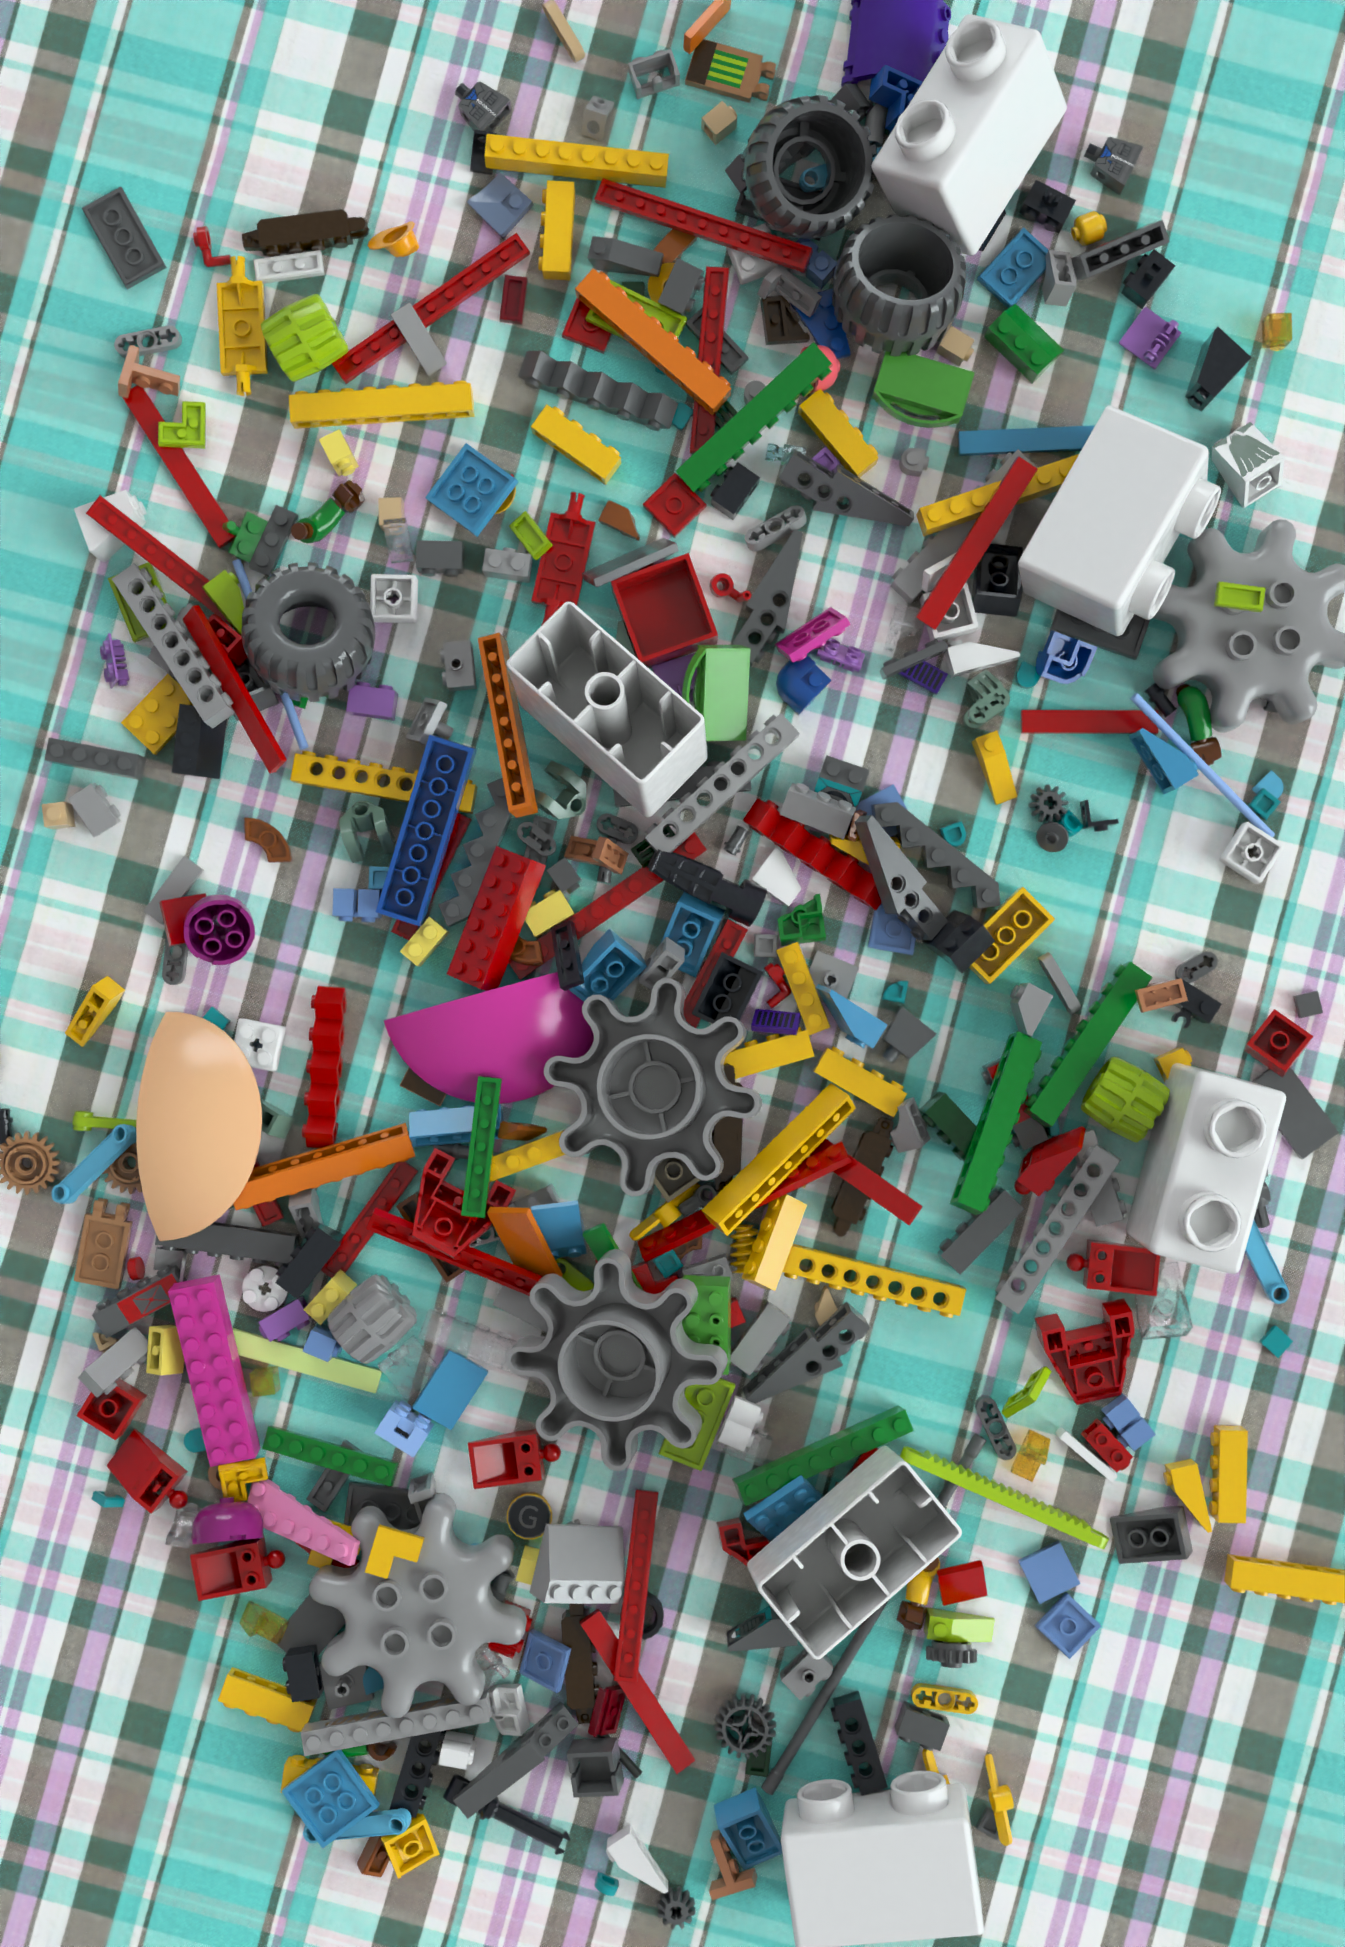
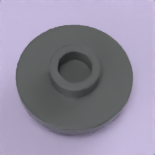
(1052, 837)

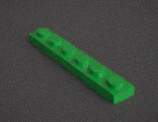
(481, 1147)
(330, 1455)

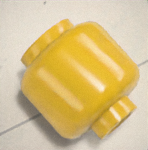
(1089, 228)

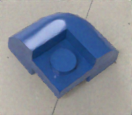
(1064, 658)
(800, 683)

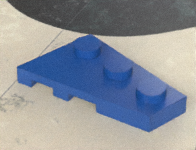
(825, 327)

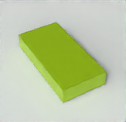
(530, 535)
(1239, 597)

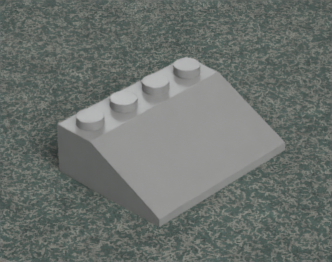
(580, 1565)

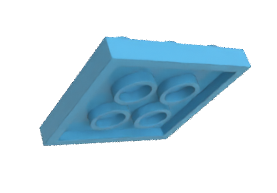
(471, 489)
(782, 1507)
(330, 1797)

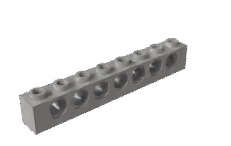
(129, 584)
(785, 733)
(1017, 1299)

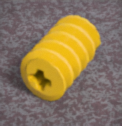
(742, 1245)

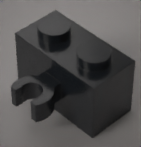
(1047, 206)
(1147, 279)
(1198, 1006)

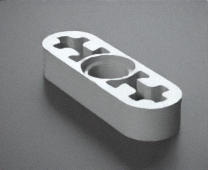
(163, 332)
(778, 520)
(1059, 983)

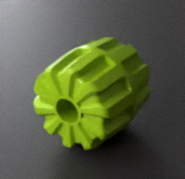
(304, 337)
(1125, 1099)

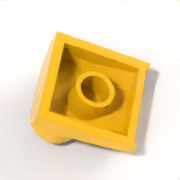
(411, 1847)

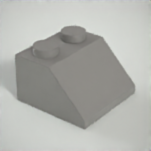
(1028, 1006)

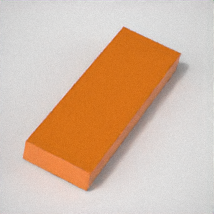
(705, 24)

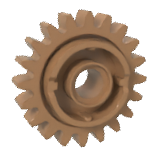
(40, 1155)
(123, 1174)

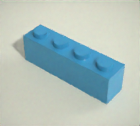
(444, 1125)

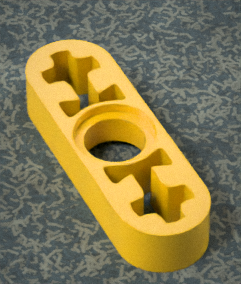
(926, 1702)

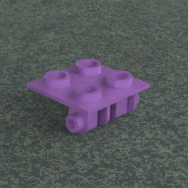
(1150, 337)
(111, 653)
(850, 657)
(673, 674)

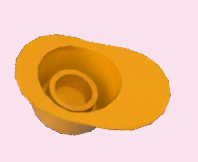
(397, 240)

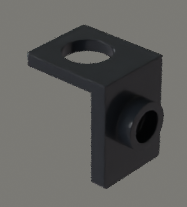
(478, 153)
(1099, 825)

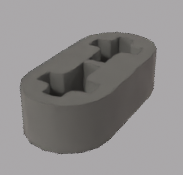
(619, 823)
(533, 842)
(1193, 963)

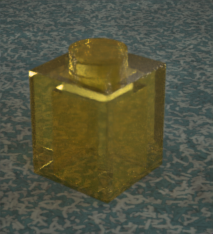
(1277, 331)
(265, 1381)

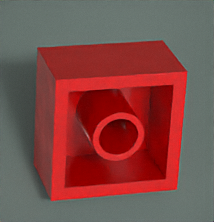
(1278, 1043)
(113, 1411)

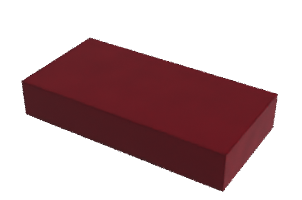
(513, 299)

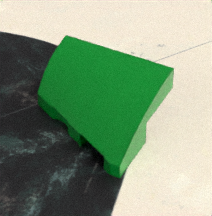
(803, 924)

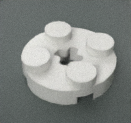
(253, 1294)

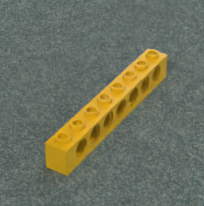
(303, 774)
(953, 1293)

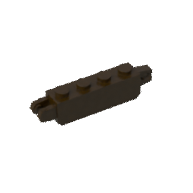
(305, 232)
(728, 1140)
(871, 1152)
(581, 1669)

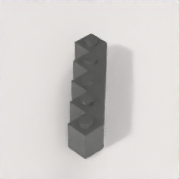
(849, 94)
(597, 391)
(938, 853)
(467, 881)

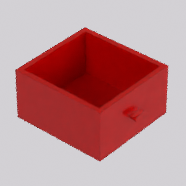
(664, 611)

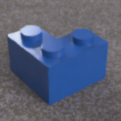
(894, 91)

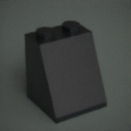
(1215, 367)

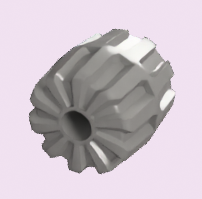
(371, 1319)

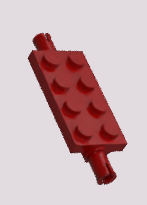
(562, 566)

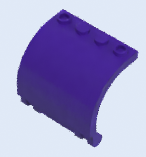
(895, 34)

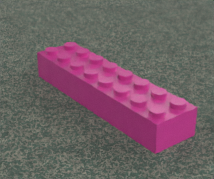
(214, 1370)

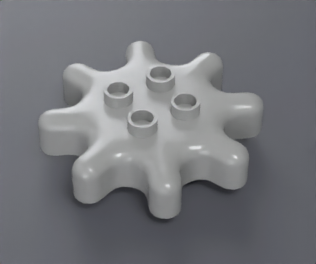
(1250, 652)
(652, 1087)
(617, 1360)
(426, 1613)

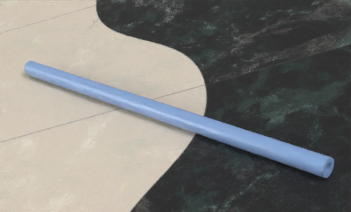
(287, 702)
(1202, 766)

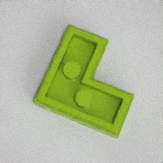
(190, 432)
(1028, 1394)

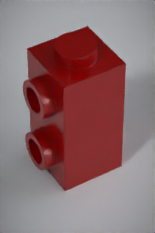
(1107, 1446)

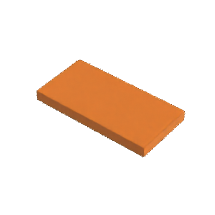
(523, 1240)

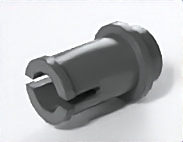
(736, 840)

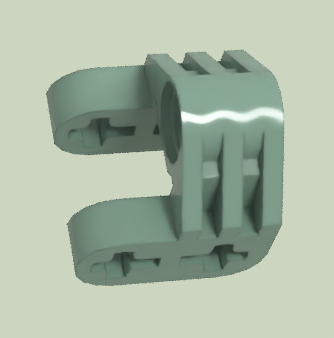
(985, 690)
(574, 793)
(363, 818)

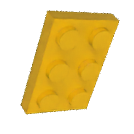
(157, 714)

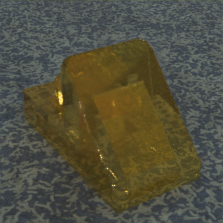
(1031, 1455)
(263, 1622)

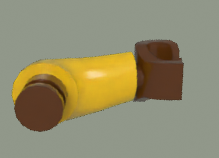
(917, 1592)

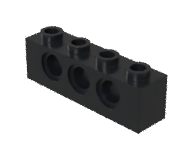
(410, 1774)
(873, 1777)

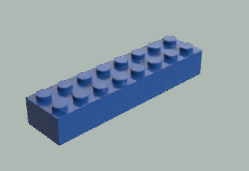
(426, 830)

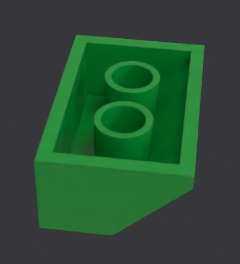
(1023, 342)

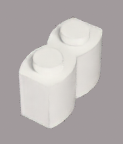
(739, 1423)
(457, 1750)

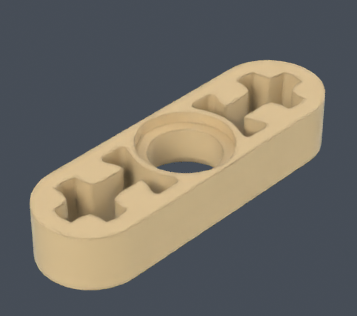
(563, 30)

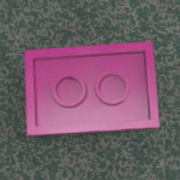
(812, 635)

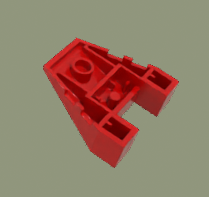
(440, 1207)
(1093, 1356)

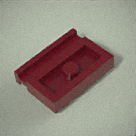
(607, 1711)

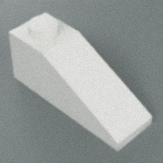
(972, 657)
(634, 1858)

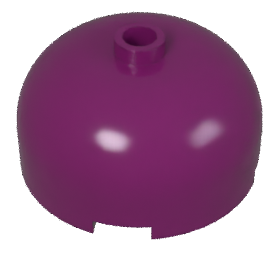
(221, 941)
(227, 1522)

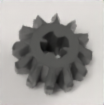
(1044, 810)
(676, 1916)

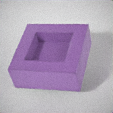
(826, 459)

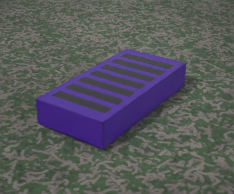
(926, 676)
(775, 1022)

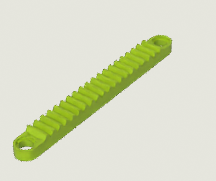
(1005, 1496)

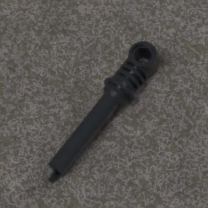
(510, 1817)

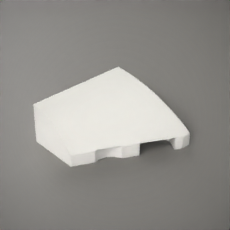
(778, 878)
(509, 1709)

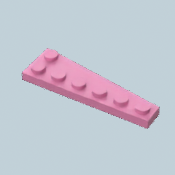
(300, 1524)

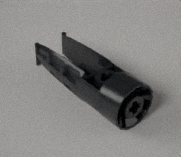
(709, 885)

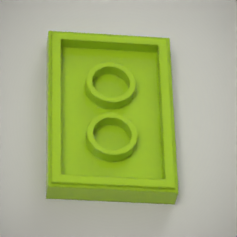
(134, 626)

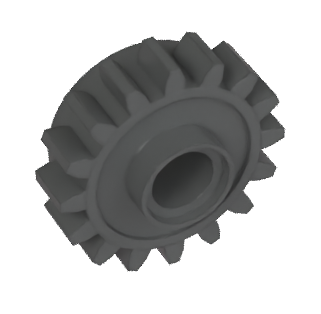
(951, 1653)

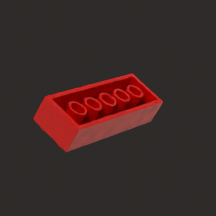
(496, 919)

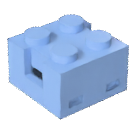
(404, 1428)

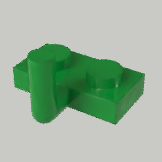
(246, 536)

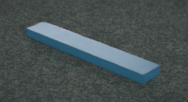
(1026, 440)

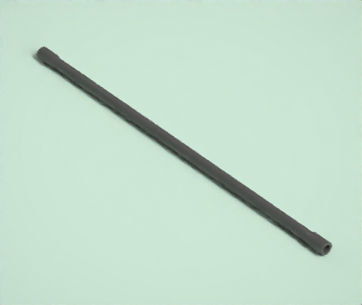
(777, 1773)

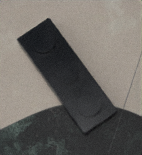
(567, 955)

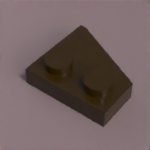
(781, 322)

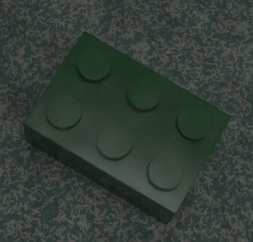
(950, 1122)

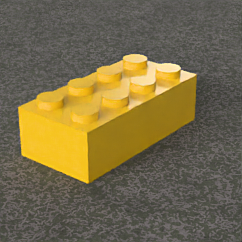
(1013, 929)

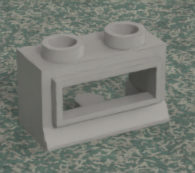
(657, 61)
(543, 1196)

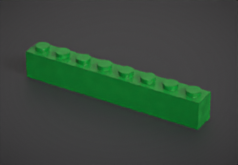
(754, 417)
(1086, 1045)
(996, 1123)
(823, 1454)

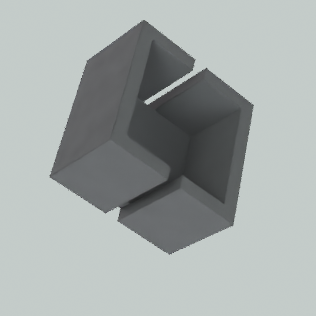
(599, 1767)

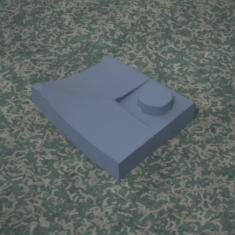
(501, 205)

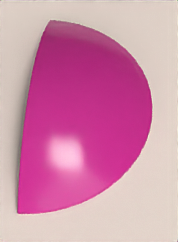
(494, 1035)

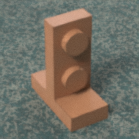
(145, 376)
(598, 853)
(1161, 995)
(732, 1880)

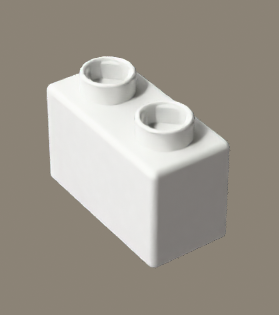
(972, 130)
(1117, 521)
(608, 708)
(1205, 1168)
(852, 1551)
(880, 1863)

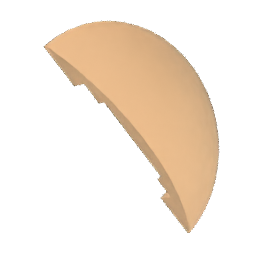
(195, 1125)

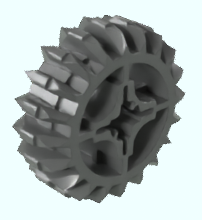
(737, 1722)

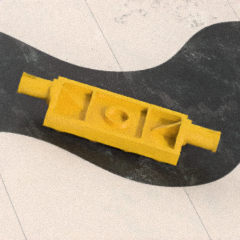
(239, 322)

